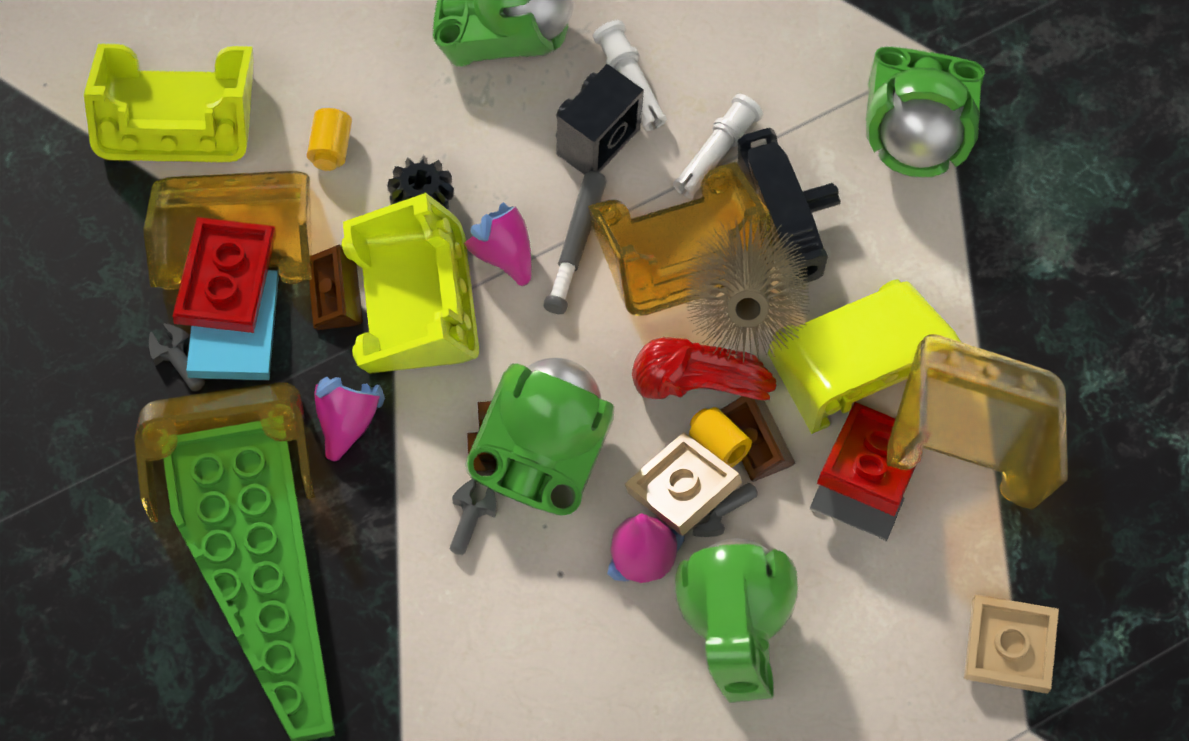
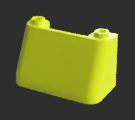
(168, 112)
(413, 286)
(854, 350)

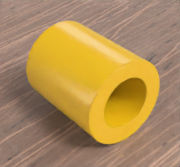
(329, 138)
(719, 435)

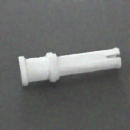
(625, 60)
(725, 135)

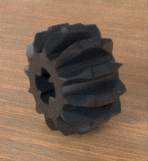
(420, 175)

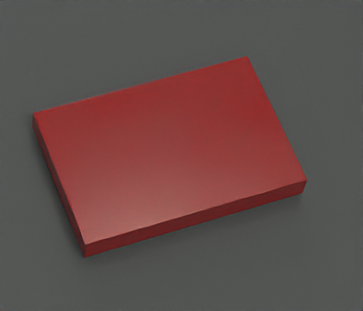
(224, 275)
(859, 462)

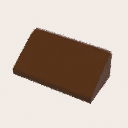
(334, 290)
(768, 449)

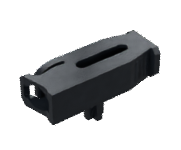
(778, 188)

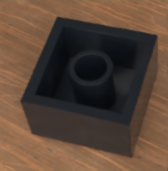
(598, 120)

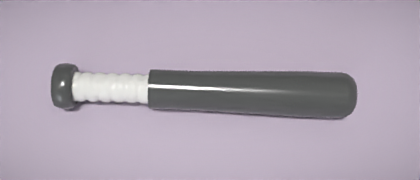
(576, 238)

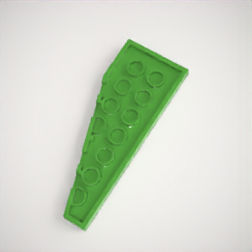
(244, 529)

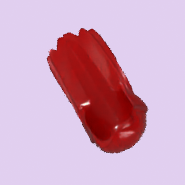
(678, 365)

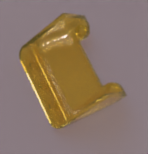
(255, 198)
(984, 414)

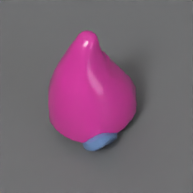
(503, 242)
(344, 413)
(643, 549)

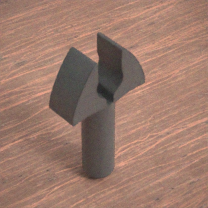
(175, 355)
(737, 498)
(470, 514)

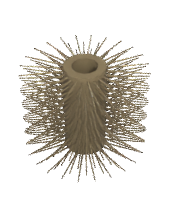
(747, 288)

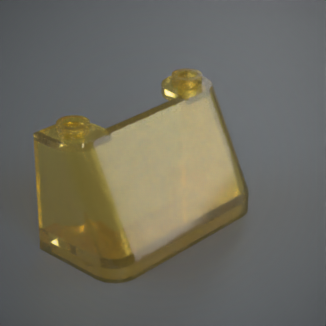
(654, 250)

